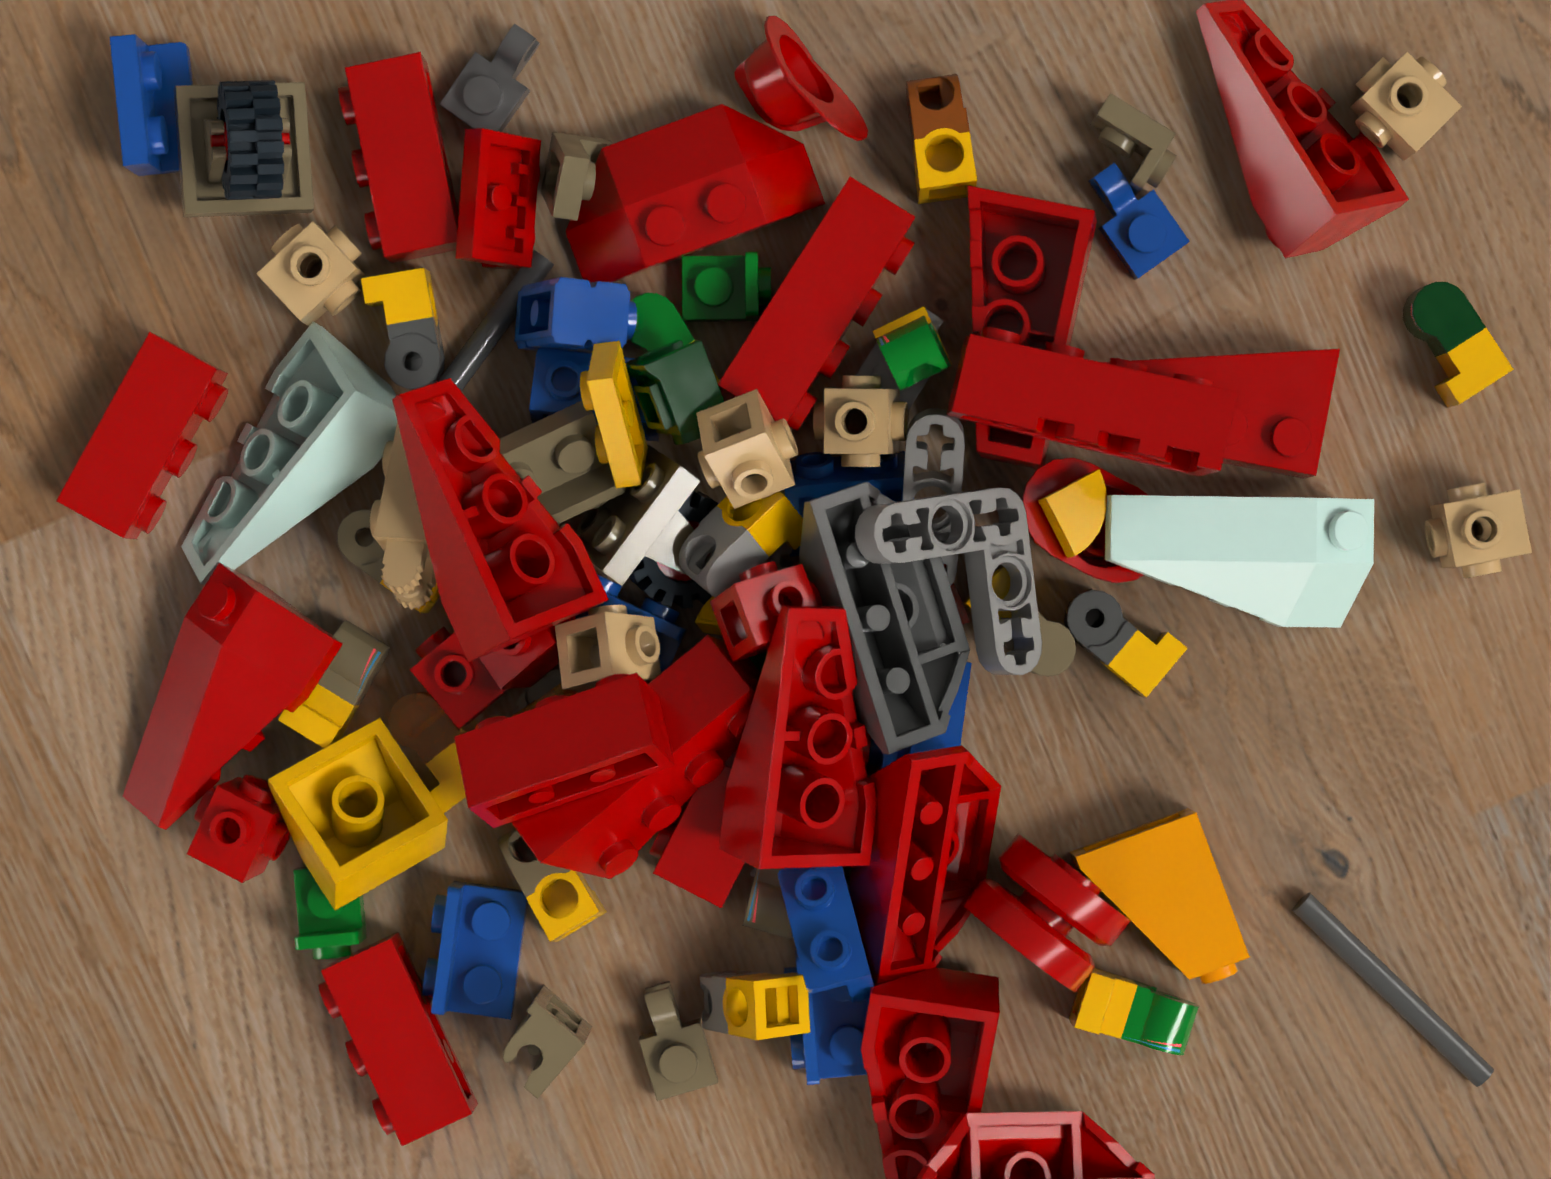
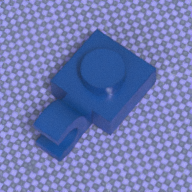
(1140, 229)

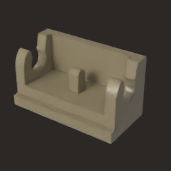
(548, 1029)

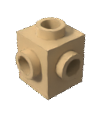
(1425, 100)
(290, 271)
(885, 421)
(748, 462)
(1499, 526)
(607, 645)

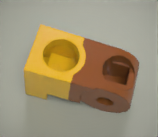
(940, 139)

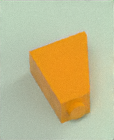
(1170, 892)

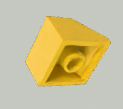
(358, 813)

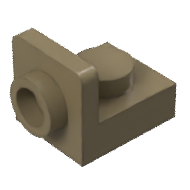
(1130, 131)
(570, 173)

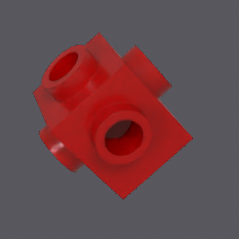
(751, 607)
(239, 828)

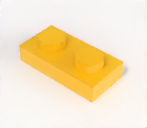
(619, 428)

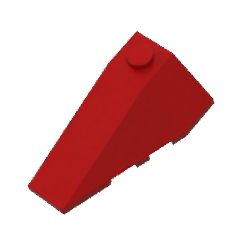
(1296, 158)
(490, 540)
(228, 676)
(800, 766)
(927, 1059)

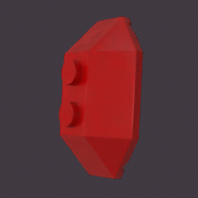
(687, 192)
(925, 858)
(1030, 1148)

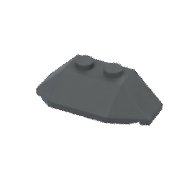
(899, 621)

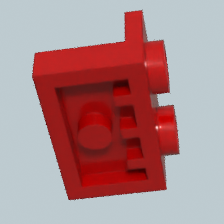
(498, 199)

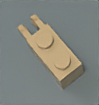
(400, 532)

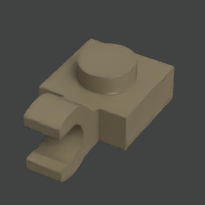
(677, 1051)

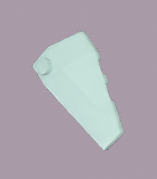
(310, 445)
(1262, 555)

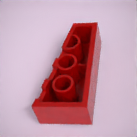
(819, 301)
(1278, 407)

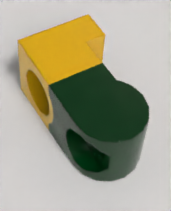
(1457, 339)

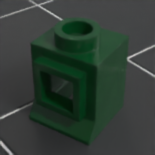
(674, 387)

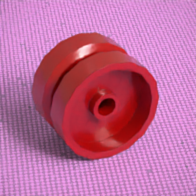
(1046, 912)

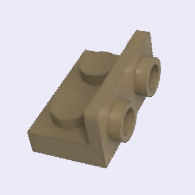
(562, 462)

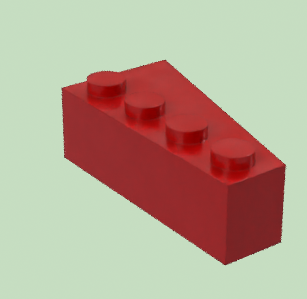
(1025, 280)
(1093, 404)
(704, 714)

